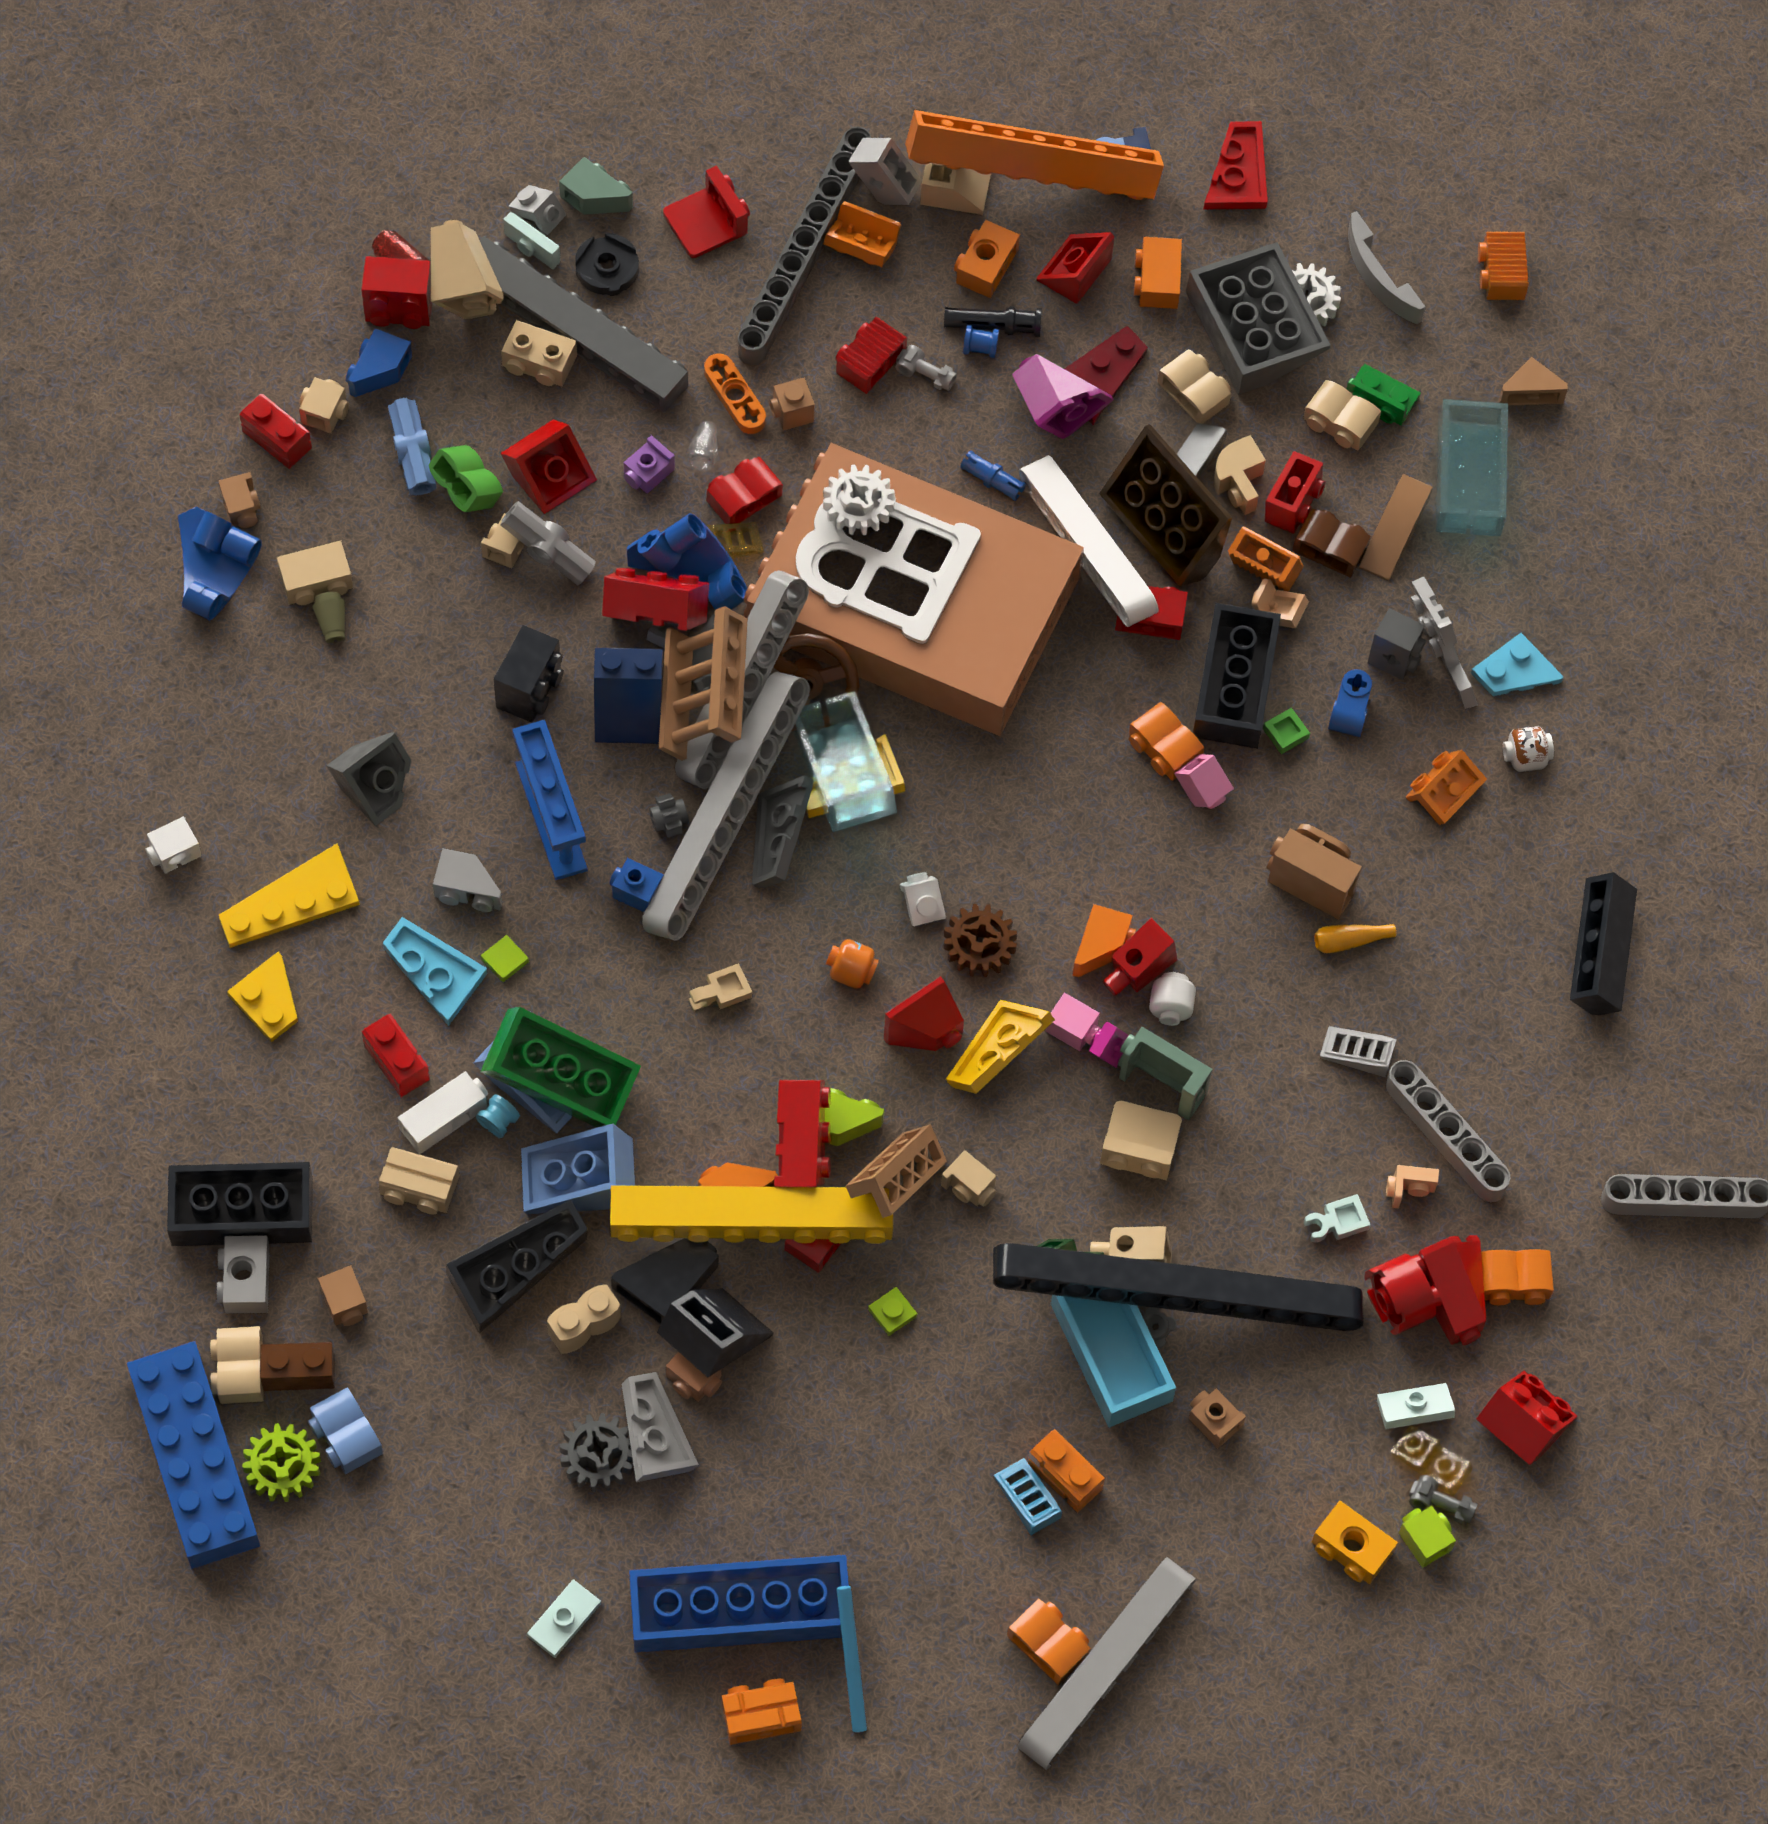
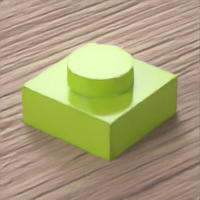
(892, 1311)

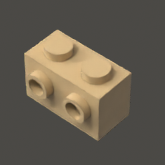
(538, 354)

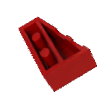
(655, 598)
(802, 1133)

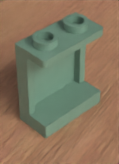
(1167, 1065)

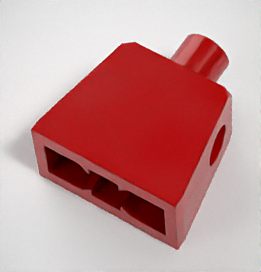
(1157, 952)

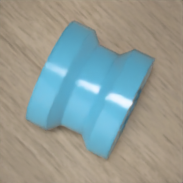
(497, 1116)

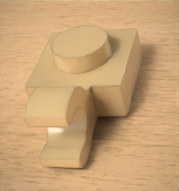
(725, 987)

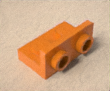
(1446, 785)

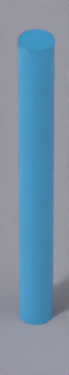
(851, 1658)

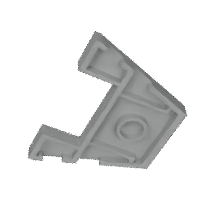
(1442, 639)

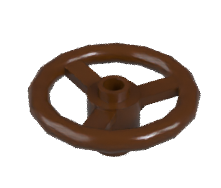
(812, 670)

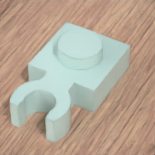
(1342, 1218)

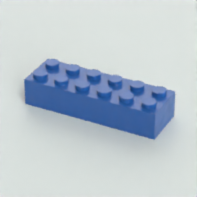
(193, 1455)
(737, 1603)

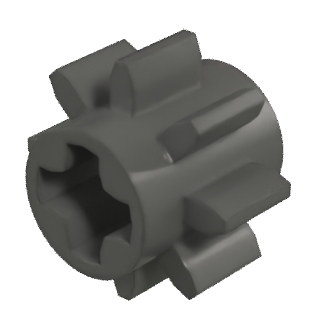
(669, 815)

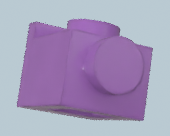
(660, 465)

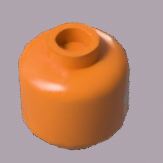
(852, 963)

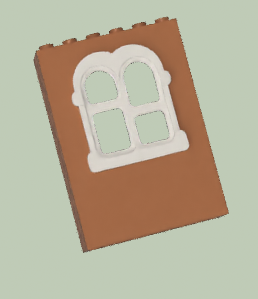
(983, 608)

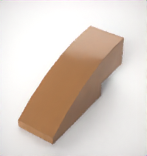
(1396, 527)

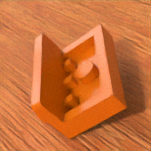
(863, 234)

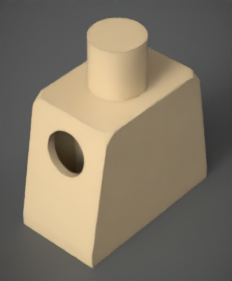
(1137, 1243)

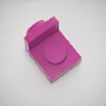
(1108, 1044)

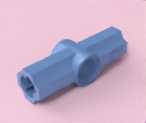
(411, 446)

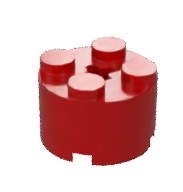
(1402, 1292)

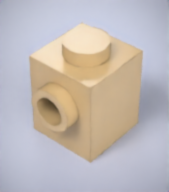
(323, 404)

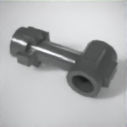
(1425, 1493)

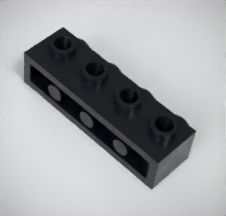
(1603, 944)

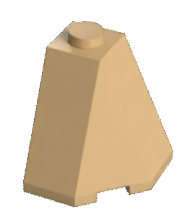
(461, 272)

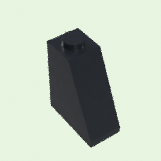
(666, 1276)

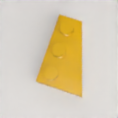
(997, 1043)

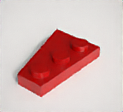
(1240, 171)

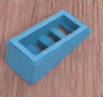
(1042, 1519)

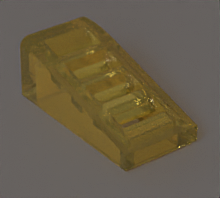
(742, 549)

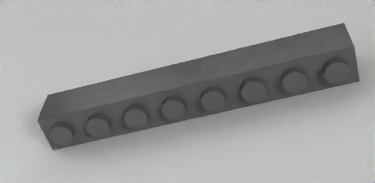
(598, 339)

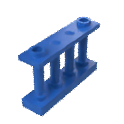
(550, 800)

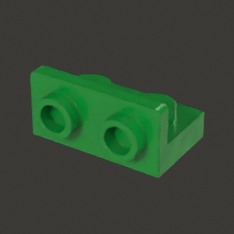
(1385, 393)

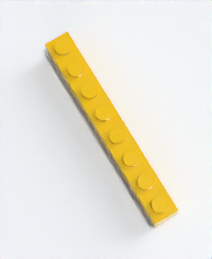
(746, 1214)

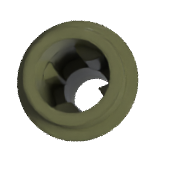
(330, 615)

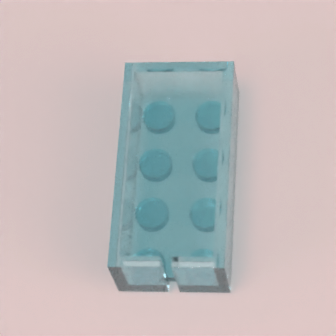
(1472, 467)
(844, 763)

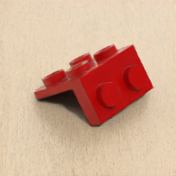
(708, 216)

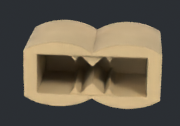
(1195, 386)
(1342, 415)
(576, 1322)
(237, 1365)

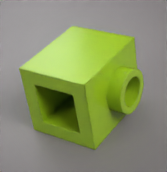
(1427, 1535)

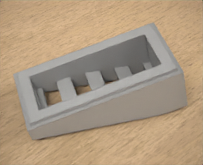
(1367, 1063)

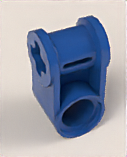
(1351, 706)

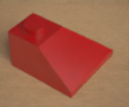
(925, 1019)

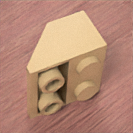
(954, 189)

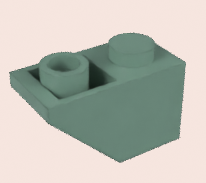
(594, 190)

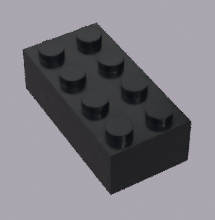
(1236, 675)
(239, 1201)

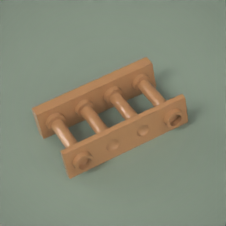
(726, 689)

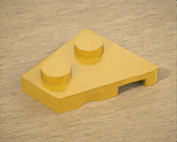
(267, 998)

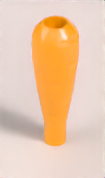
(1344, 937)

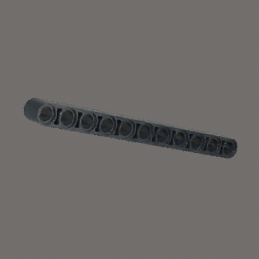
(1177, 1287)

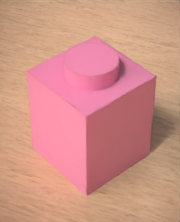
(1204, 781)
(1074, 1022)

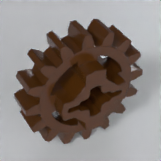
(966, 933)

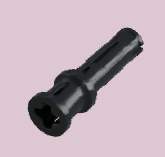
(1010, 320)

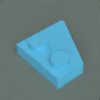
(1515, 667)

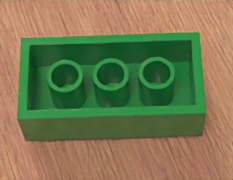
(560, 1068)

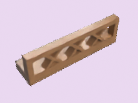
(897, 1160)

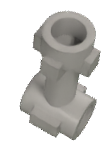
(912, 360)

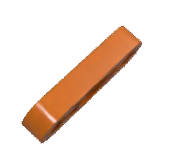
(734, 381)

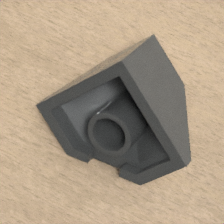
(373, 775)

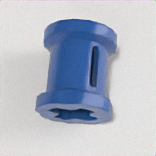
(980, 341)

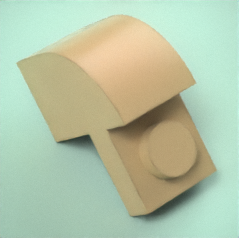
(1234, 470)

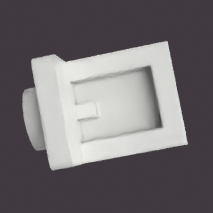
(923, 899)

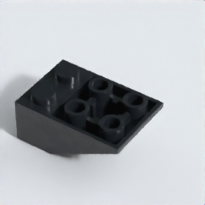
(711, 1329)

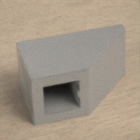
(464, 874)

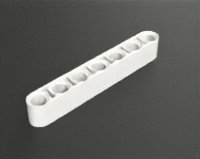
(1101, 556)

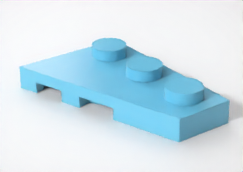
(434, 968)

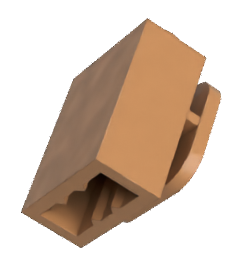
(1314, 869)

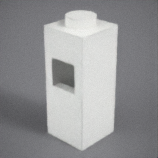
(443, 1112)

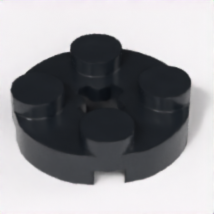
(603, 249)

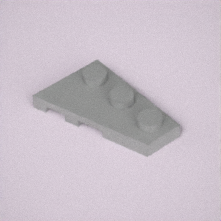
(654, 1430)

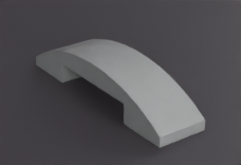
(1401, 299)

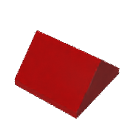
(1078, 264)

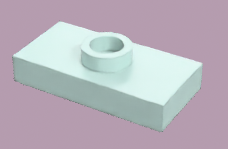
(531, 241)
(1416, 1406)
(564, 1618)

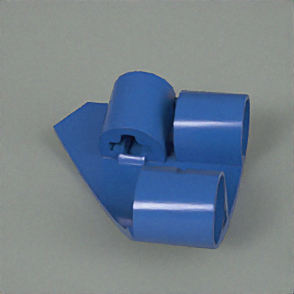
(691, 550)
(213, 560)

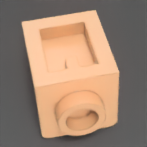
(1416, 1180)

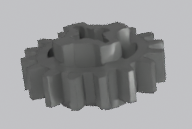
(584, 1456)

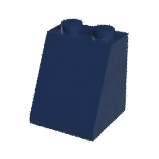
(627, 695)

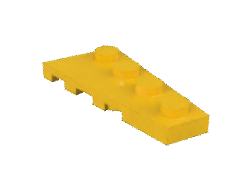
(298, 897)

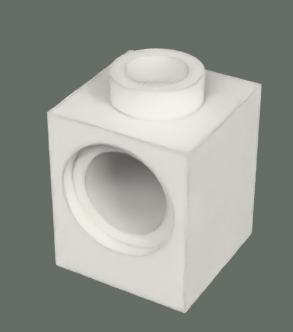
(172, 845)

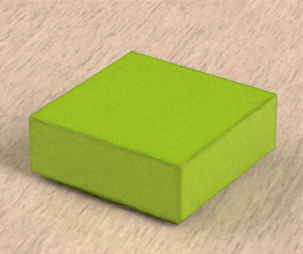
(504, 958)

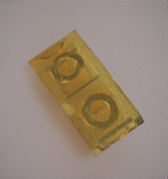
(1428, 1458)

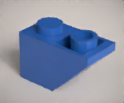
(380, 363)

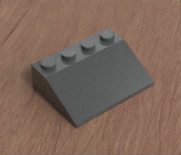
(1256, 316)

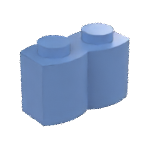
(345, 1430)

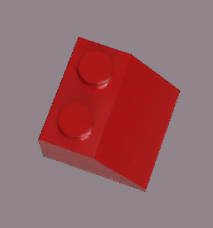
(549, 465)

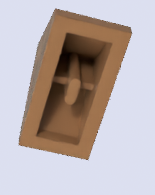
(1533, 386)

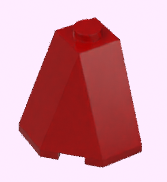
(1458, 1276)

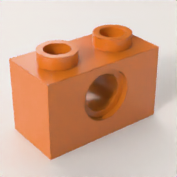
(989, 242)

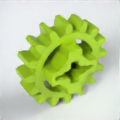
(295, 1460)

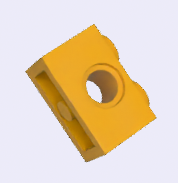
(1347, 1524)

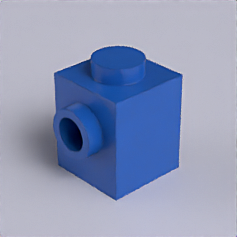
(635, 884)

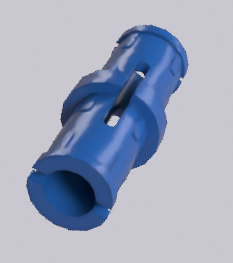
(992, 475)

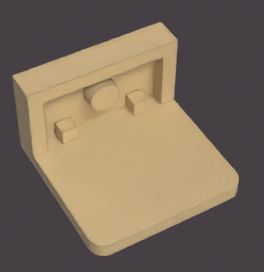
(1141, 1140)

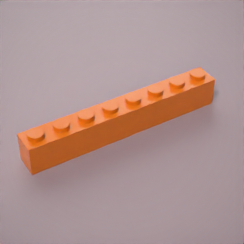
(1033, 155)

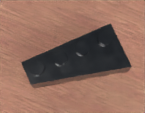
(510, 1265)

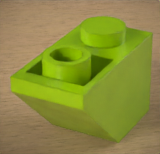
(851, 1117)

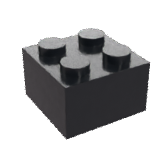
(528, 674)

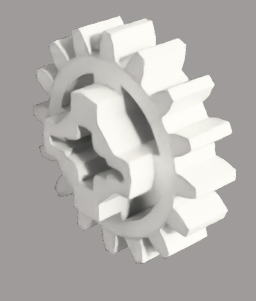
(1322, 293)
(857, 488)

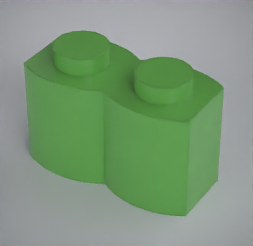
(465, 478)

